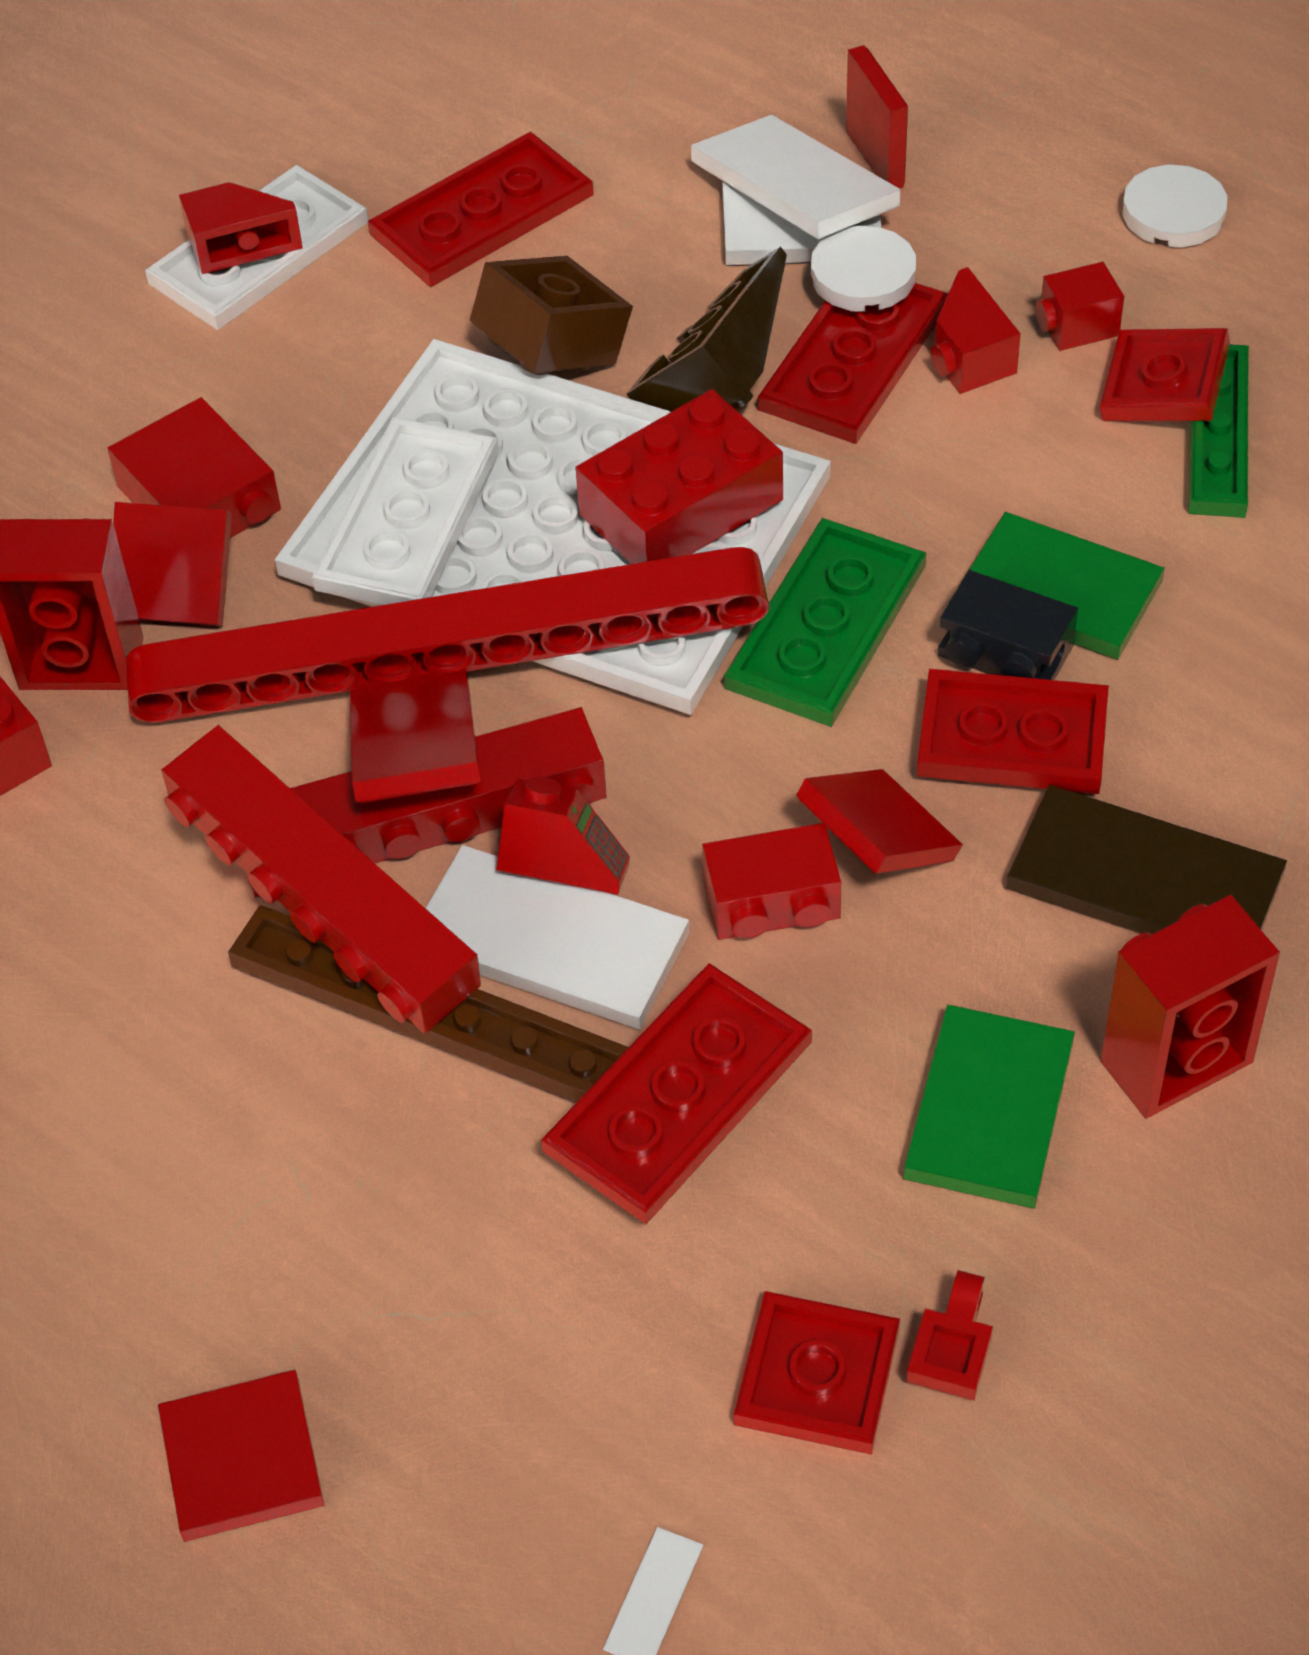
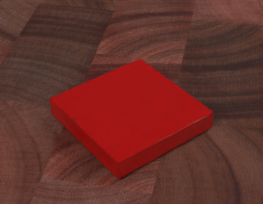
(876, 116)
(1165, 375)
(175, 560)
(878, 820)
(817, 1372)
(240, 1455)

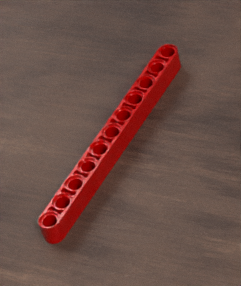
(446, 634)

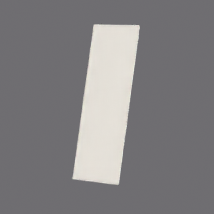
(653, 1595)

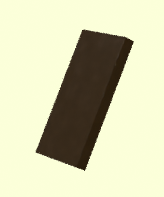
(1134, 865)

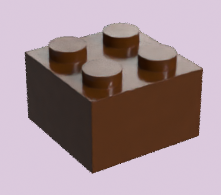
(550, 314)

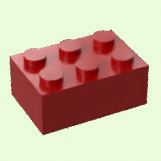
(680, 481)
(66, 604)
(1188, 1004)

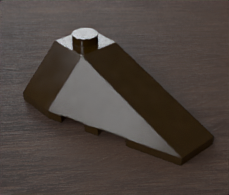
(723, 347)

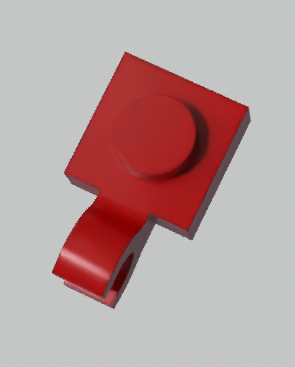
(951, 1344)

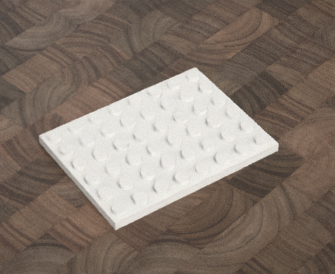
(529, 509)

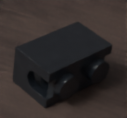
(1006, 629)

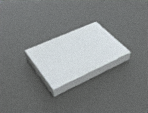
(756, 231)

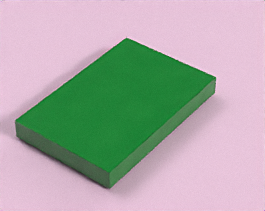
(1102, 582)
(989, 1106)

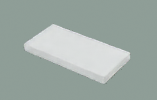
(795, 176)
(222, 295)
(406, 513)
(560, 937)

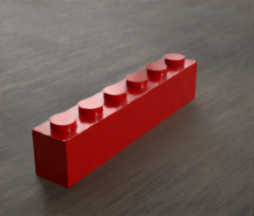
(398, 827)
(321, 880)

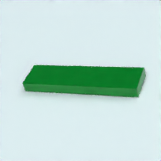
(1221, 446)

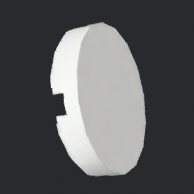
(1175, 205)
(863, 268)

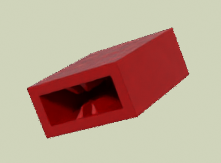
(196, 463)

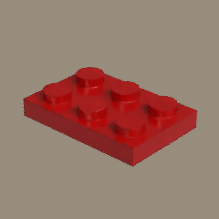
(1013, 731)

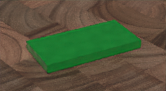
(825, 622)

